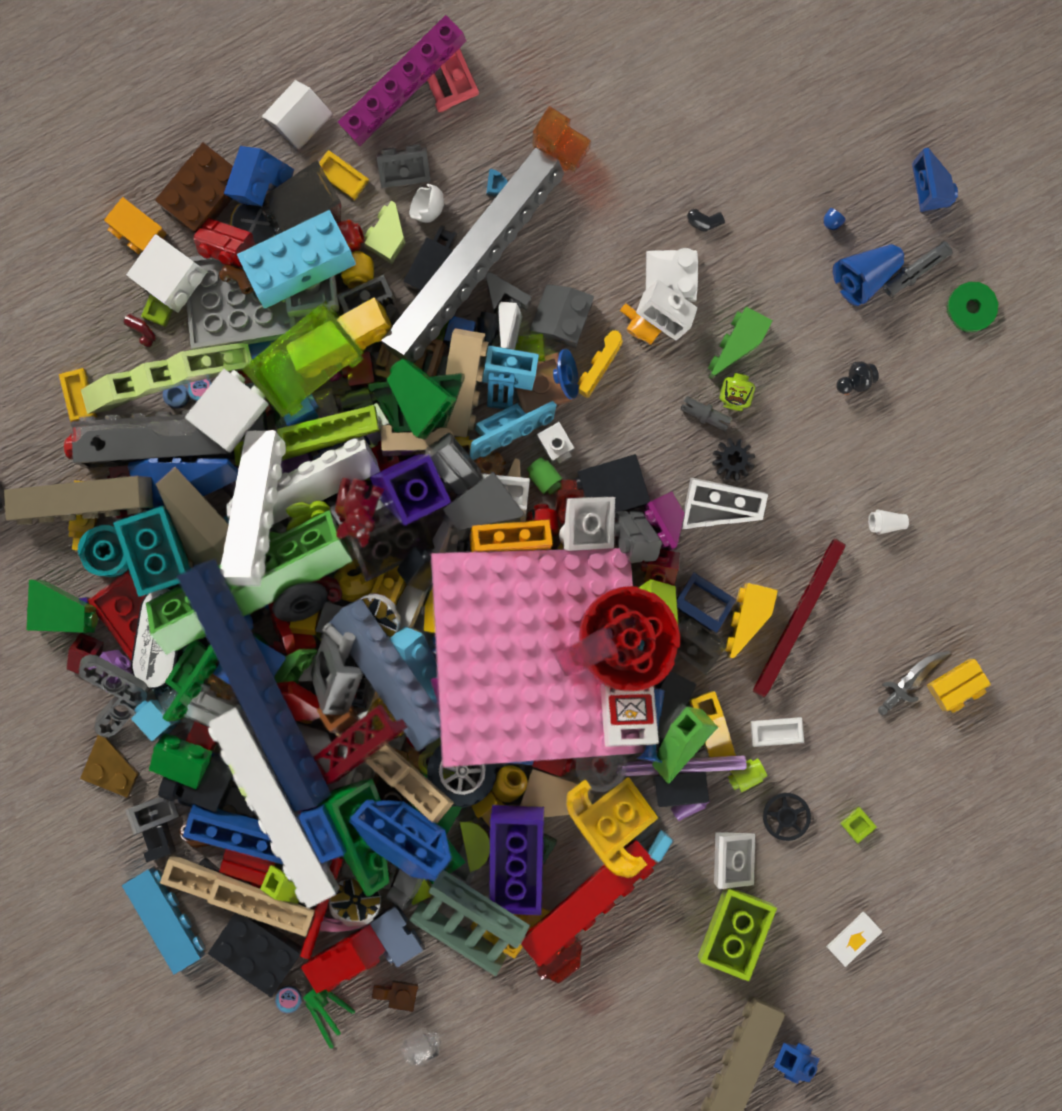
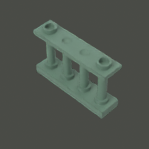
(477, 908)

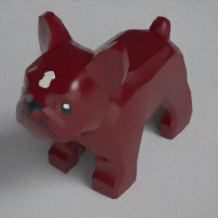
(355, 510)

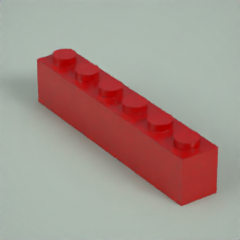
(581, 907)

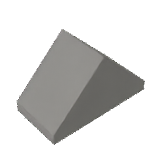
(151, 814)

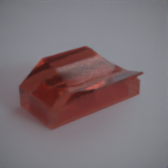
(564, 964)

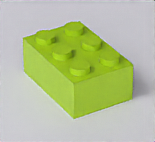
(737, 933)

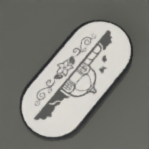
(148, 659)

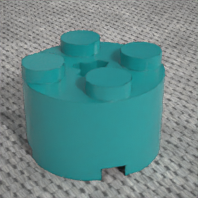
(92, 552)

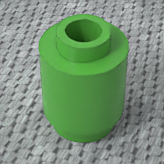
(545, 476)

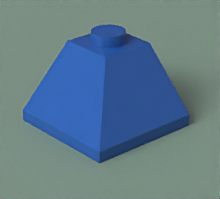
(933, 182)

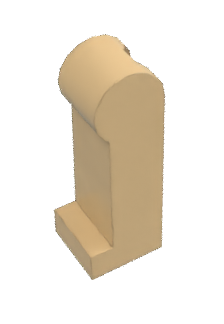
(406, 443)

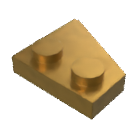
(109, 769)

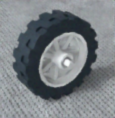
(459, 797)

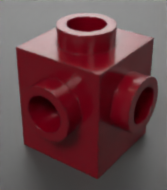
(663, 569)

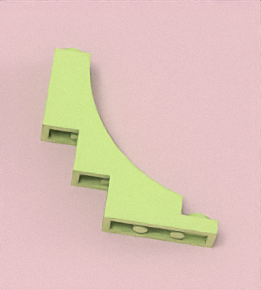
(157, 376)

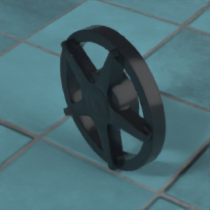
(786, 816)

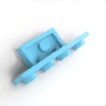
(508, 425)

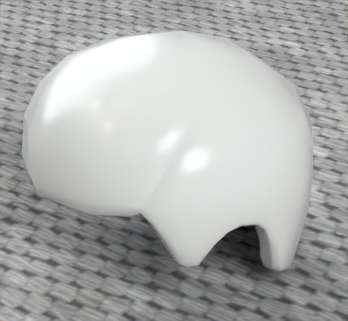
(427, 204)

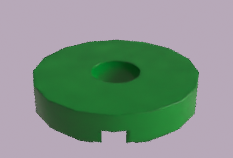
(986, 302)

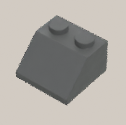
(562, 314)

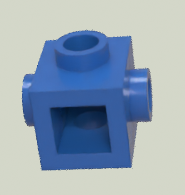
(797, 1062)

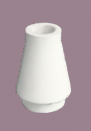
(885, 521)

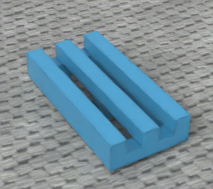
(501, 381)

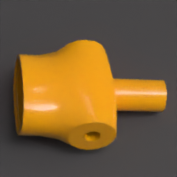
(639, 326)

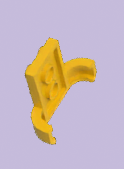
(612, 823)

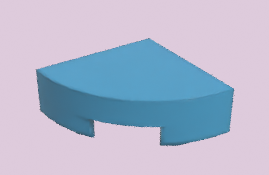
(496, 183)

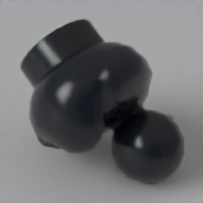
(860, 378)

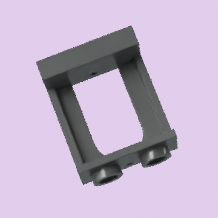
(343, 680)

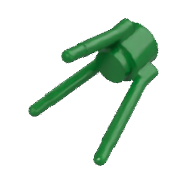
(316, 1003)

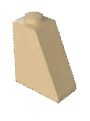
(549, 792)

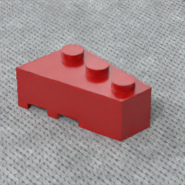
(344, 960)

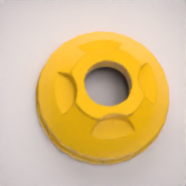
(353, 586)

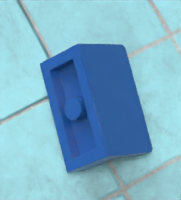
(322, 833)

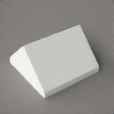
(297, 114)
(734, 859)

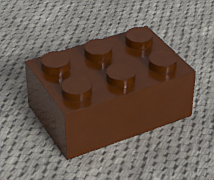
(197, 189)

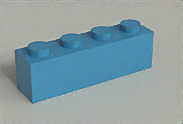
(164, 920)

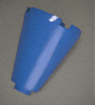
(867, 272)

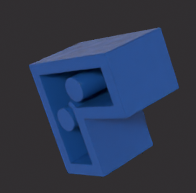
(254, 174)

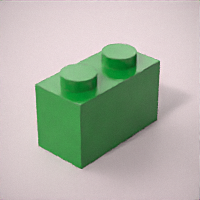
(180, 760)

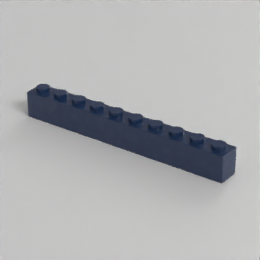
(254, 685)

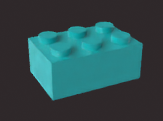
(152, 550)

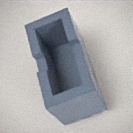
(395, 936)

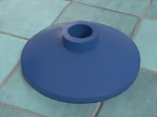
(567, 374)

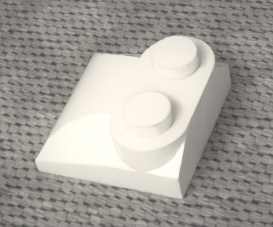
(675, 269)
(588, 524)

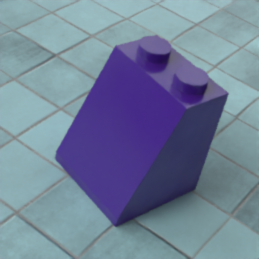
(411, 488)

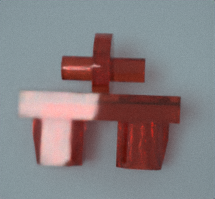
(567, 491)

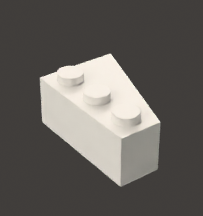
(719, 503)

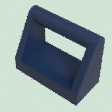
(694, 613)

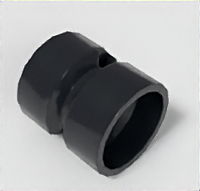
(173, 790)

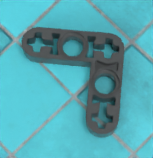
(121, 693)

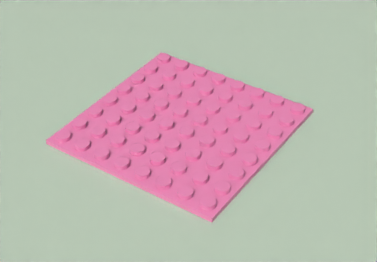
(496, 661)

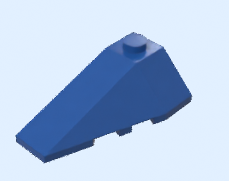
(204, 475)

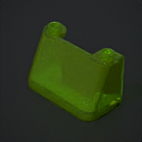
(303, 359)

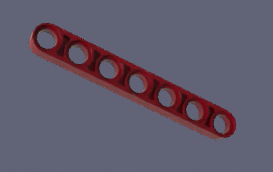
(799, 617)

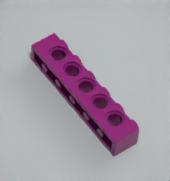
(402, 80)

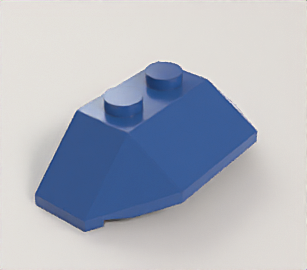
(403, 837)

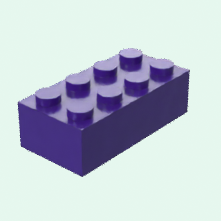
(517, 858)

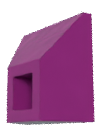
(667, 519)

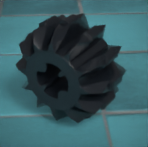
(728, 451)

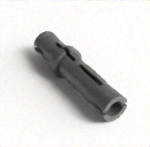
(909, 274)

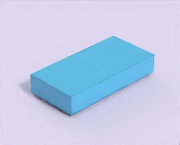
(659, 846)

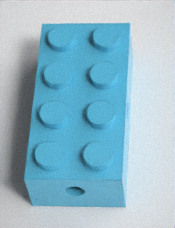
(296, 259)

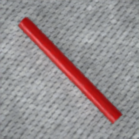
(319, 915)

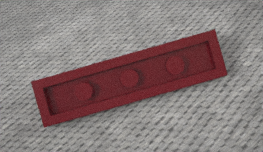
(362, 752)

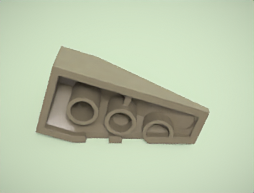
(195, 519)

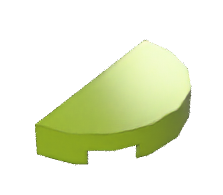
(476, 844)

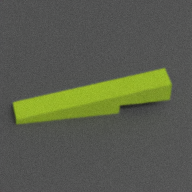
(323, 432)

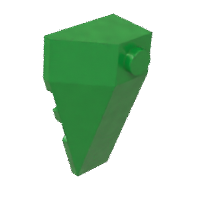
(365, 863)

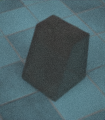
(301, 199)

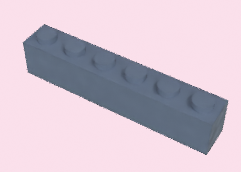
(389, 674)

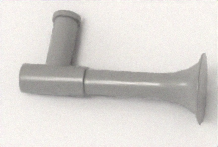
(344, 642)

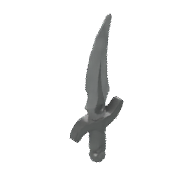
(910, 681)

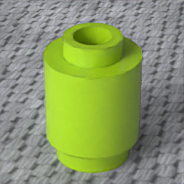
(748, 777)

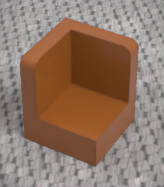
(339, 723)

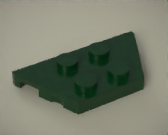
(390, 406)

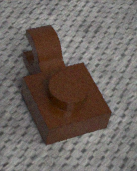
(400, 996)

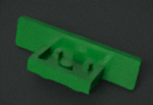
(188, 676)

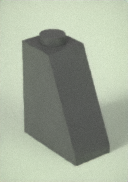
(482, 505)

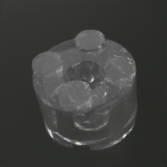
(606, 777)

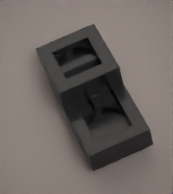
(213, 784)

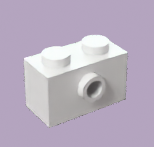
(666, 310)

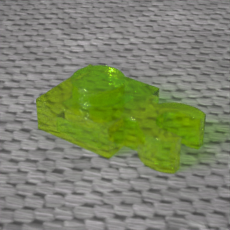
(532, 344)

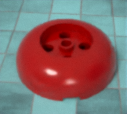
(652, 624)

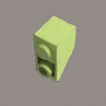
(387, 236)

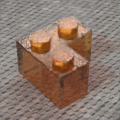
(559, 140)

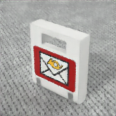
(629, 711)

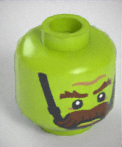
(737, 392)

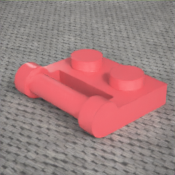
(458, 80)

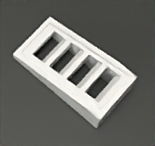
(509, 322)

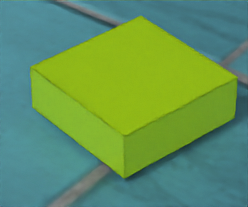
(156, 311)
(858, 825)

